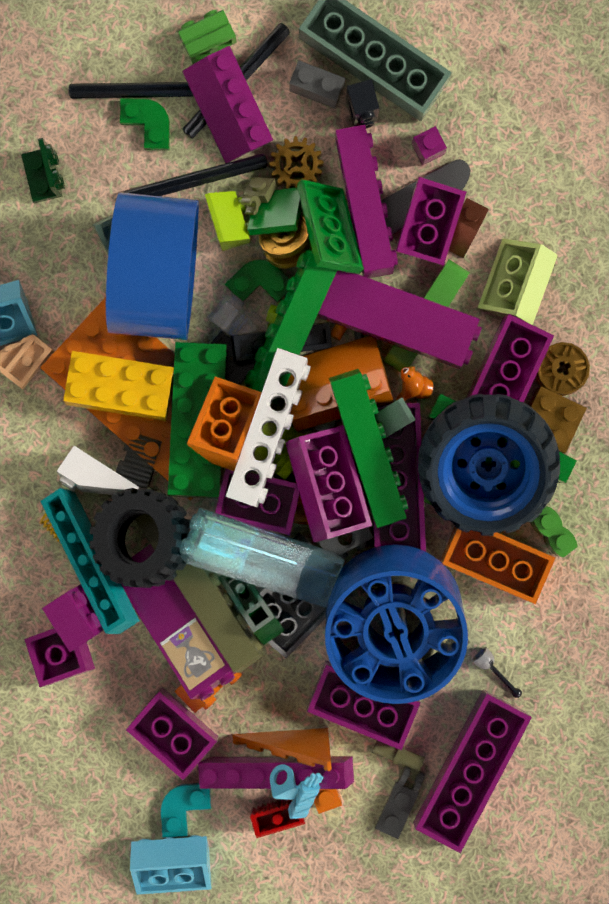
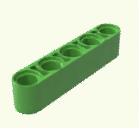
(441, 292)

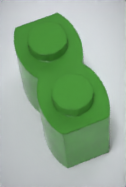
(556, 537)

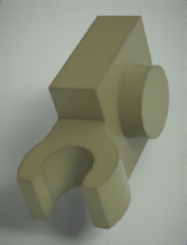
(258, 192)

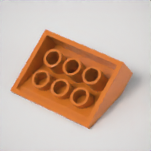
(317, 398)

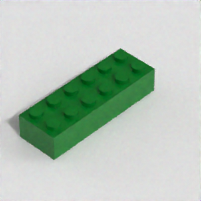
(194, 372)

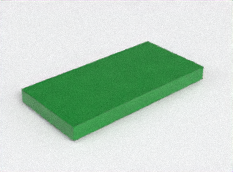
(329, 227)

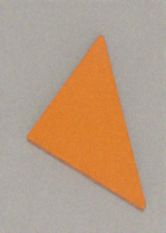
(306, 745)

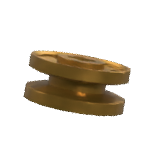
(285, 248)
(575, 375)

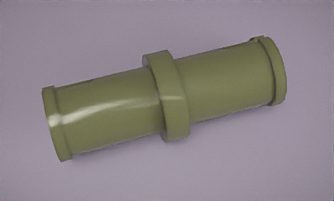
(399, 756)

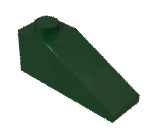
(253, 609)

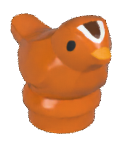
(414, 384)

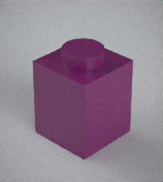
(429, 145)

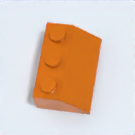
(224, 422)

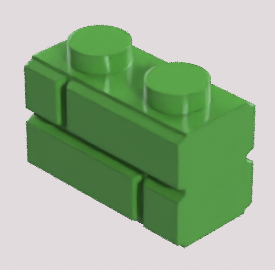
(207, 35)

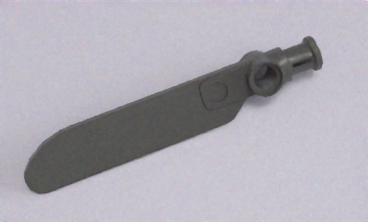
(453, 174)

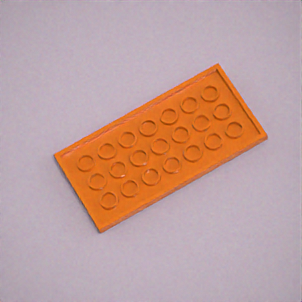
(94, 338)

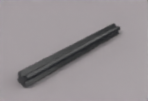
(248, 67)
(129, 90)
(202, 176)

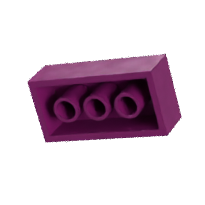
(328, 483)
(347, 708)

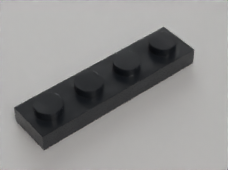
(246, 345)

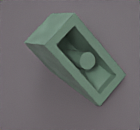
(394, 417)

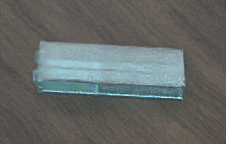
(260, 557)

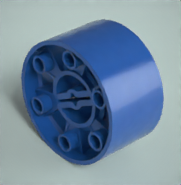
(151, 266)
(408, 675)

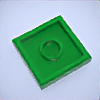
(278, 215)

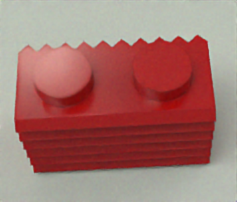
(273, 818)

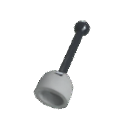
(486, 661)

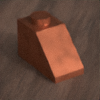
(467, 226)

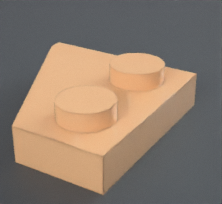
(23, 359)

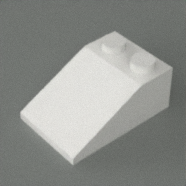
(90, 475)

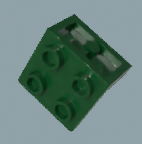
(41, 173)

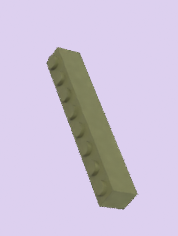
(212, 607)

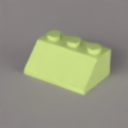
(518, 280)

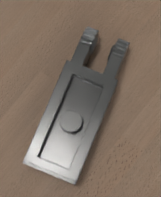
(399, 804)

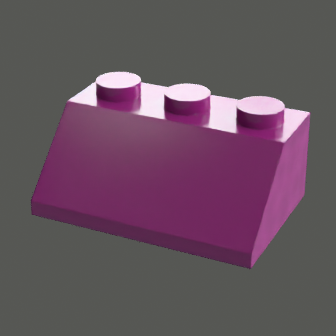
(431, 221)

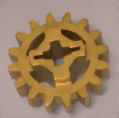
(288, 156)

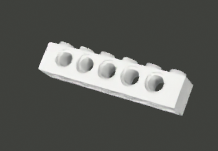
(283, 363)

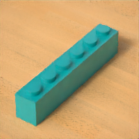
(73, 531)

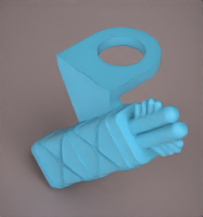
(301, 795)

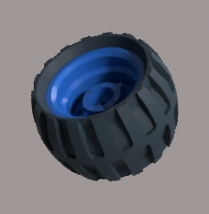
(489, 508)

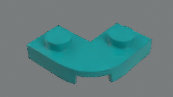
(177, 803)

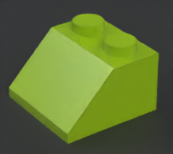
(228, 219)

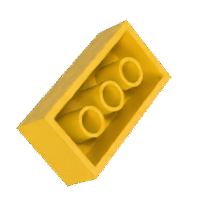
(119, 386)

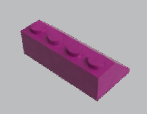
(227, 104)
(511, 359)

